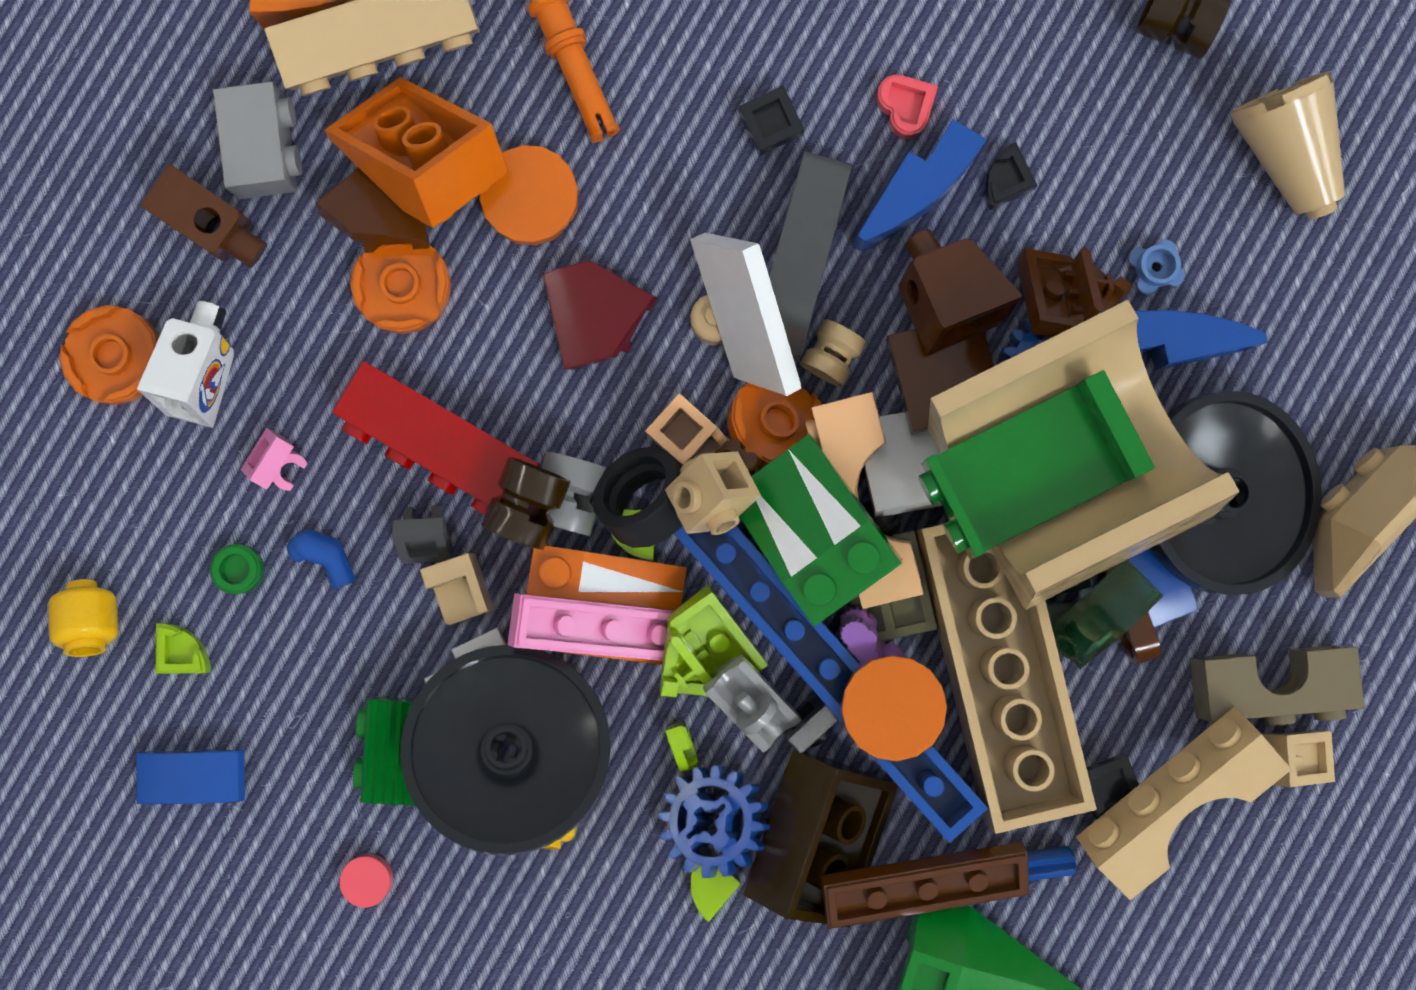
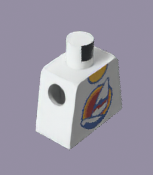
(189, 367)

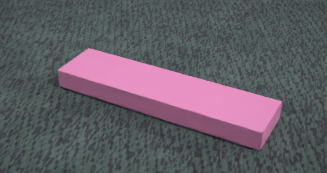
(587, 627)

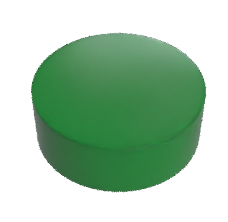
(237, 569)

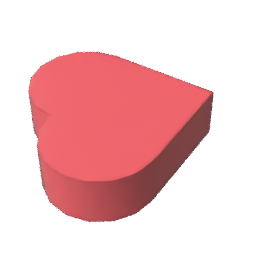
(906, 104)

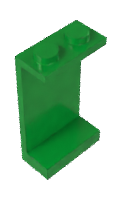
(1035, 466)

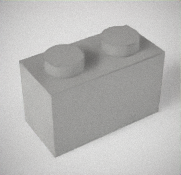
(257, 140)

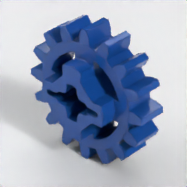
(728, 837)

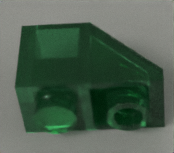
(1104, 613)

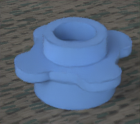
(1170, 266)

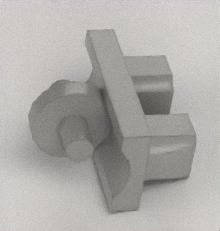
(751, 702)

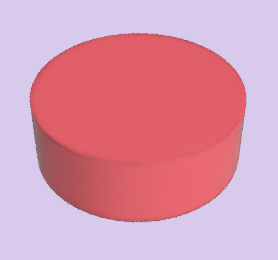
(366, 880)

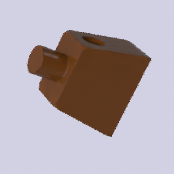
(192, 208)
(953, 291)

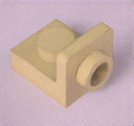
(1307, 755)

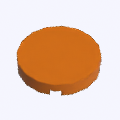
(533, 198)
(401, 287)
(108, 353)
(769, 421)
(893, 708)

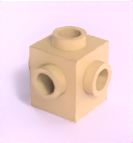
(712, 492)

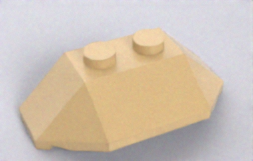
(1363, 518)

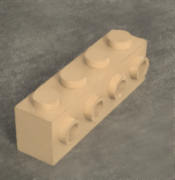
(364, 34)

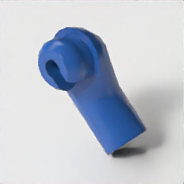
(325, 551)

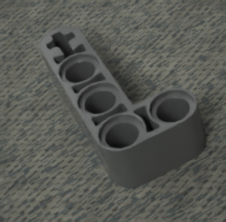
(807, 242)

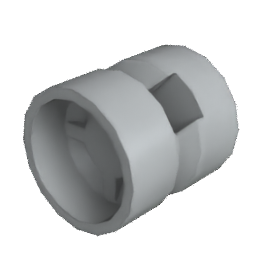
(577, 507)

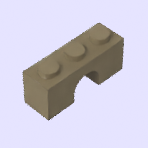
(1319, 682)

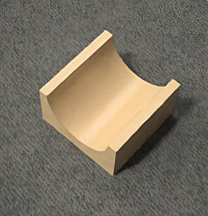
(1119, 521)

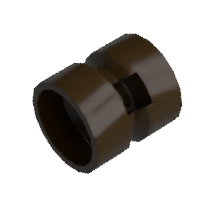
(1187, 22)
(525, 503)

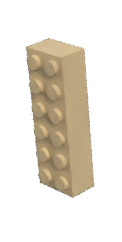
(1005, 690)

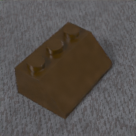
(820, 825)

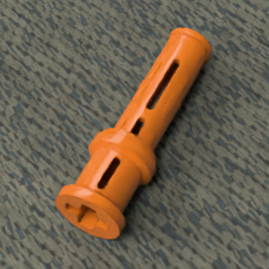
(566, 45)

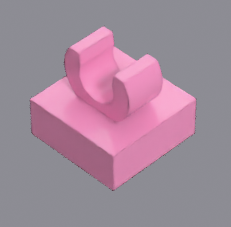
(268, 458)

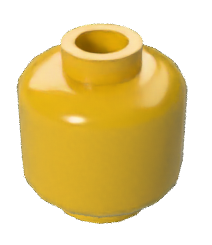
(83, 618)

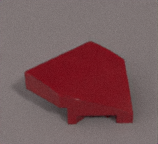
(594, 312)

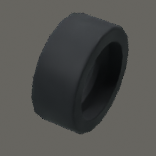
(620, 482)

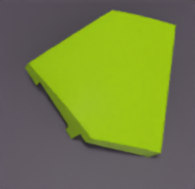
(700, 641)

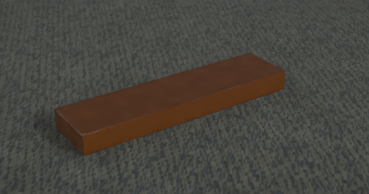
(925, 885)

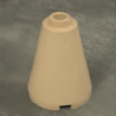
(1298, 143)

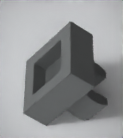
(422, 538)

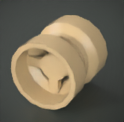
(832, 352)

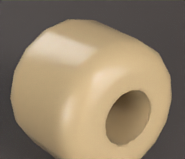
(704, 322)

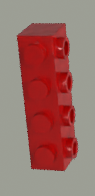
(424, 434)

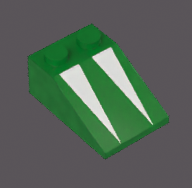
(816, 531)

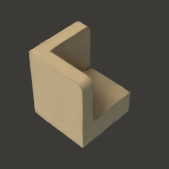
(458, 588)

